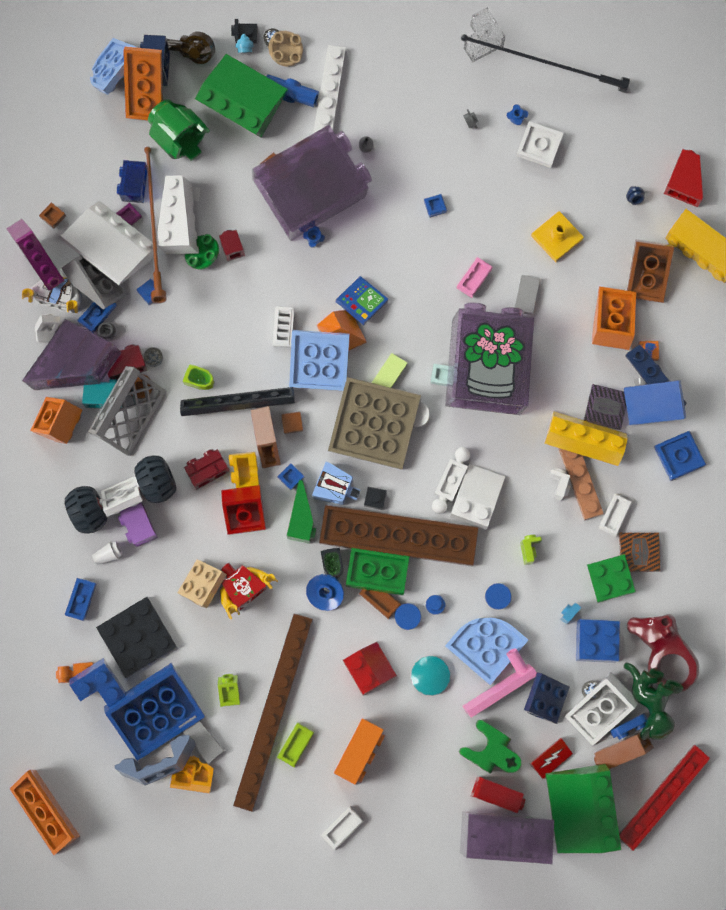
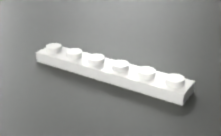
(330, 87)

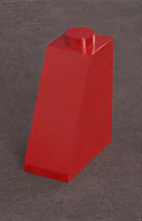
(686, 179)
(498, 795)

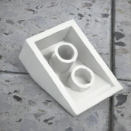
(477, 497)
(599, 716)

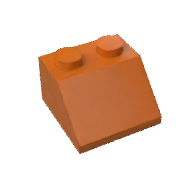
(56, 420)

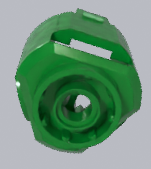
(176, 129)

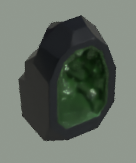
(332, 562)

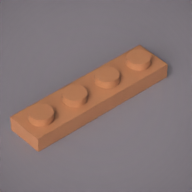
(581, 484)

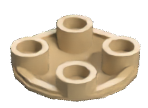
(285, 48)

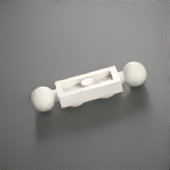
(451, 480)

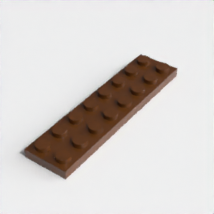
(399, 535)

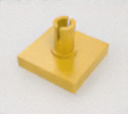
(557, 236)

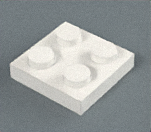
(539, 144)

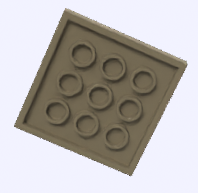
(374, 423)

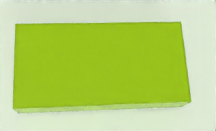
(295, 745)

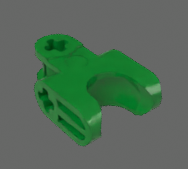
(495, 751)

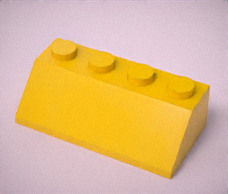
(700, 243)
(586, 438)

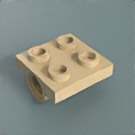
(201, 583)

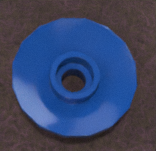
(319, 597)

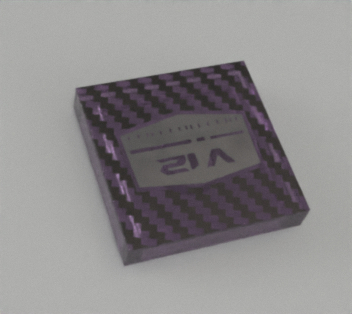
(605, 407)

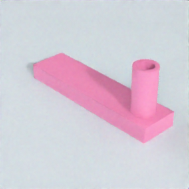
(521, 676)

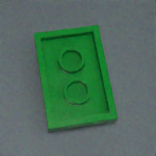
(377, 571)

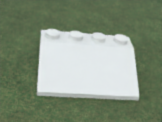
(109, 243)

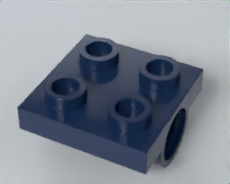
(546, 698)

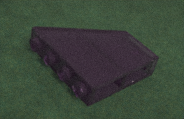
(72, 359)

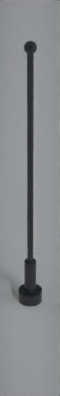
(621, 84)

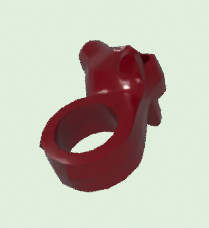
(663, 638)

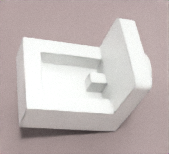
(46, 327)
(562, 488)

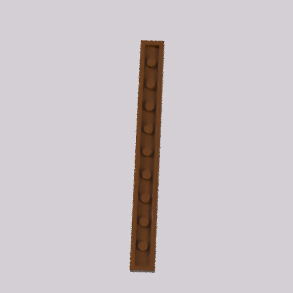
(272, 713)

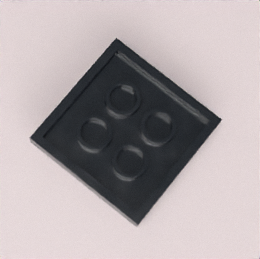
(136, 637)

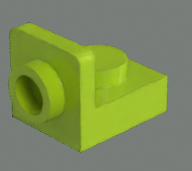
(528, 551)
(228, 690)

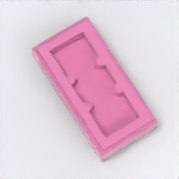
(474, 277)

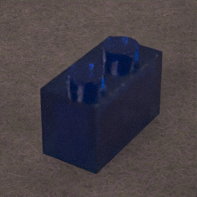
(133, 181)

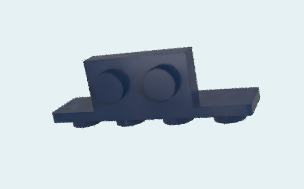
(646, 366)

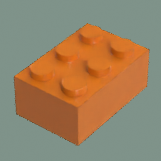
(359, 752)

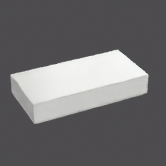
(615, 515)
(342, 828)

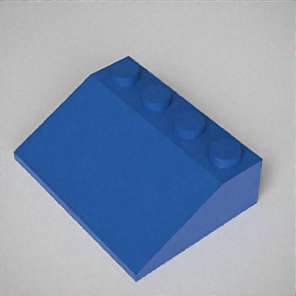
(154, 712)

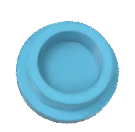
(244, 44)

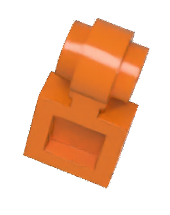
(64, 672)

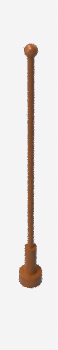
(157, 295)

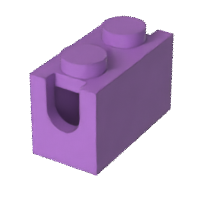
(138, 525)

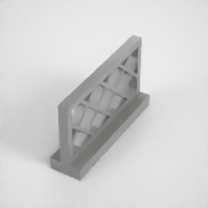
(116, 400)

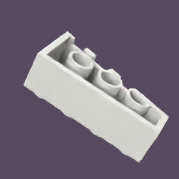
(176, 221)

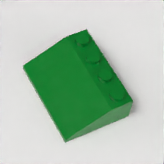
(241, 95)
(583, 810)

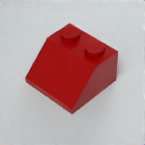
(243, 509)
(369, 668)

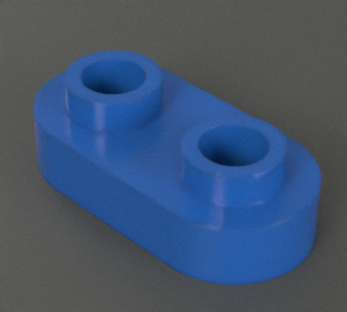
(622, 730)

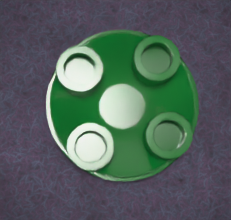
(207, 254)

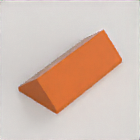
(44, 811)

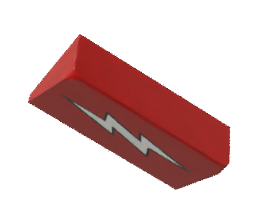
(551, 758)

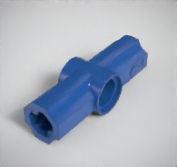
(296, 91)

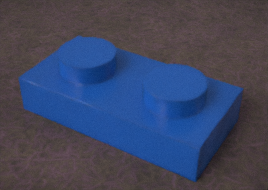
(95, 316)
(80, 599)

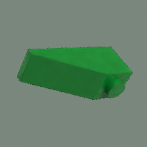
(301, 522)

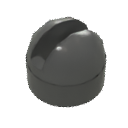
(369, 146)

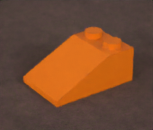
(614, 318)

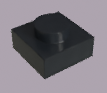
(375, 498)

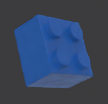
(597, 641)

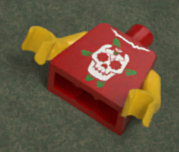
(242, 586)

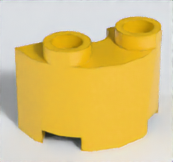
(245, 469)

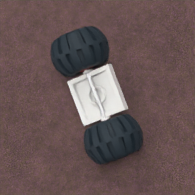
(90, 512)

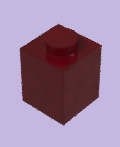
(231, 245)

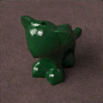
(659, 722)

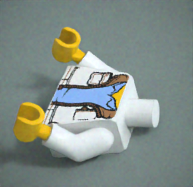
(62, 297)

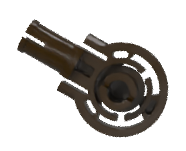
(194, 50)

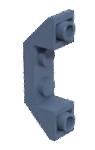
(181, 749)

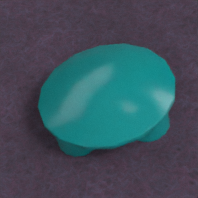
(430, 675)

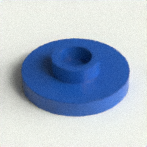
(498, 596)
(407, 616)

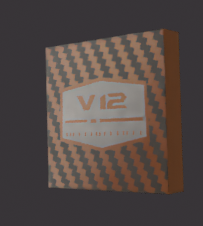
(641, 551)

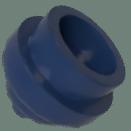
(635, 195)

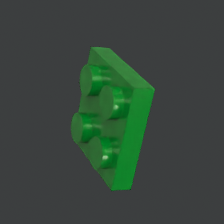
(611, 578)

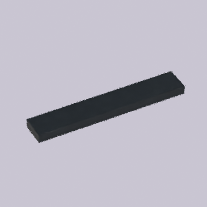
(237, 401)

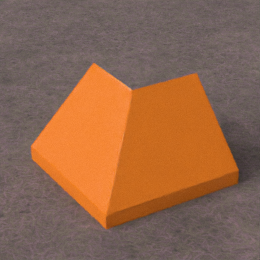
(343, 322)

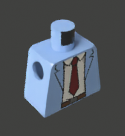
(334, 486)

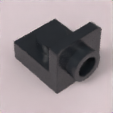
(241, 28)

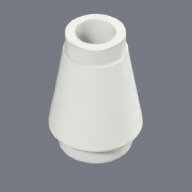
(109, 552)

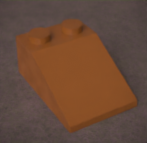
(650, 270)

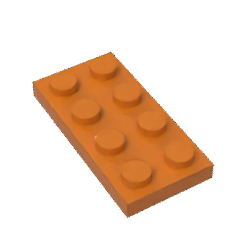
(142, 81)

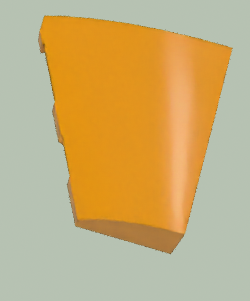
(194, 776)

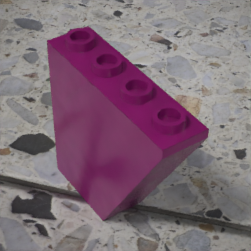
(35, 254)

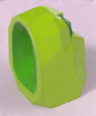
(198, 378)

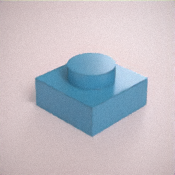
(569, 612)

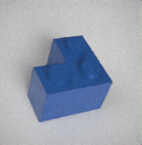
(98, 678)

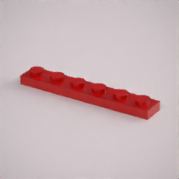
(663, 797)

